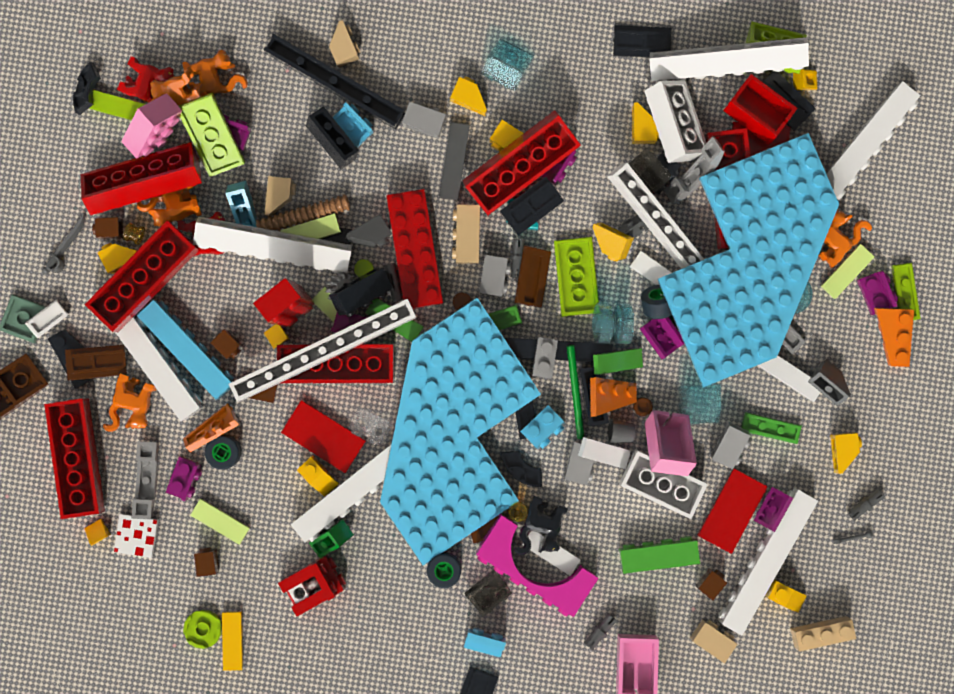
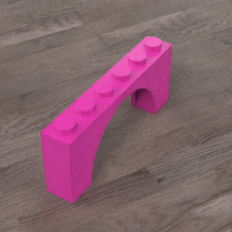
(564, 594)

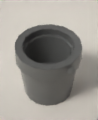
(620, 431)

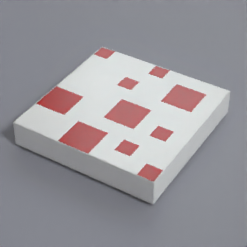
(136, 536)

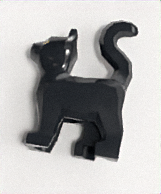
(541, 523)

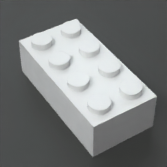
(676, 120)
(669, 490)

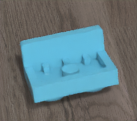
(353, 125)
(543, 427)
(485, 642)

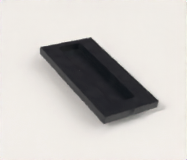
(640, 40)
(788, 92)
(532, 206)
(479, 682)

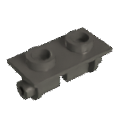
(632, 226)

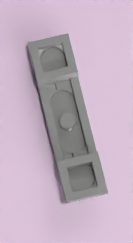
(689, 182)
(145, 480)

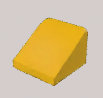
(805, 80)
(276, 335)
(96, 532)

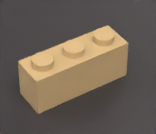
(466, 234)
(823, 633)

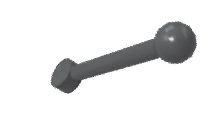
(868, 534)

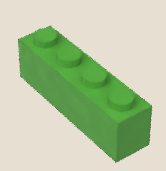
(659, 555)

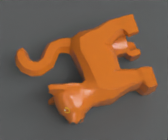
(208, 74)
(176, 88)
(178, 206)
(838, 242)
(128, 399)

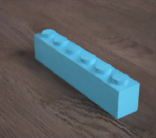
(186, 349)

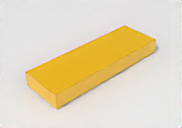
(232, 641)

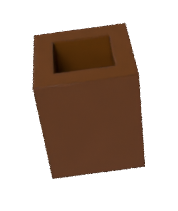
(108, 228)
(227, 344)
(206, 562)
(711, 583)

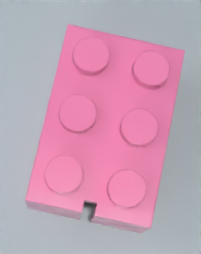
(151, 126)
(670, 445)
(637, 664)

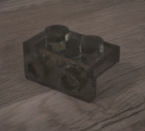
(650, 170)
(488, 593)

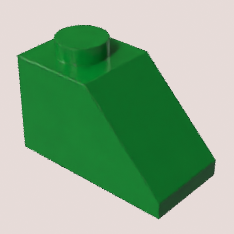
(331, 539)

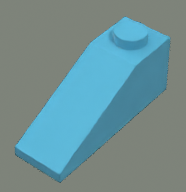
(241, 204)

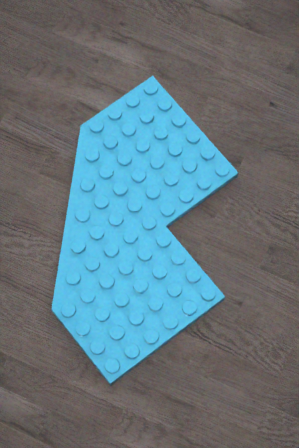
(774, 222)
(453, 390)

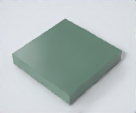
(16, 314)

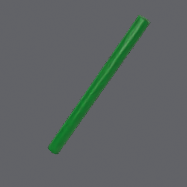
(575, 391)

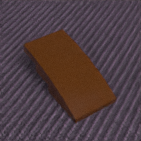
(18, 384)

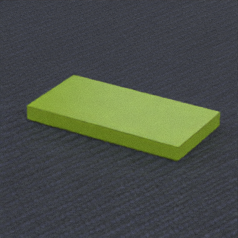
(211, 135)
(576, 276)

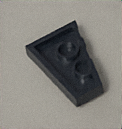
(64, 341)

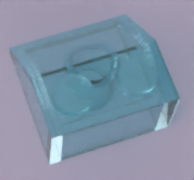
(507, 64)
(700, 403)

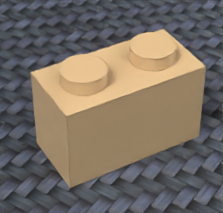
(714, 641)

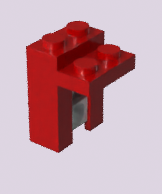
(326, 577)

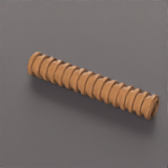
(305, 214)

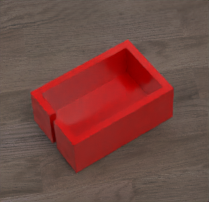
(760, 109)

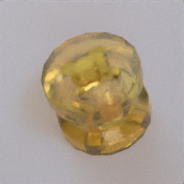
(134, 233)
(516, 510)

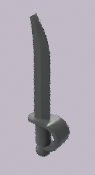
(62, 248)

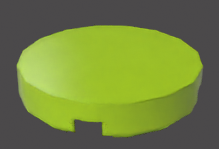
(202, 629)

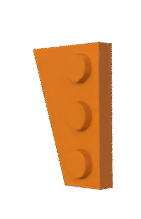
(896, 331)
(610, 395)
(212, 428)

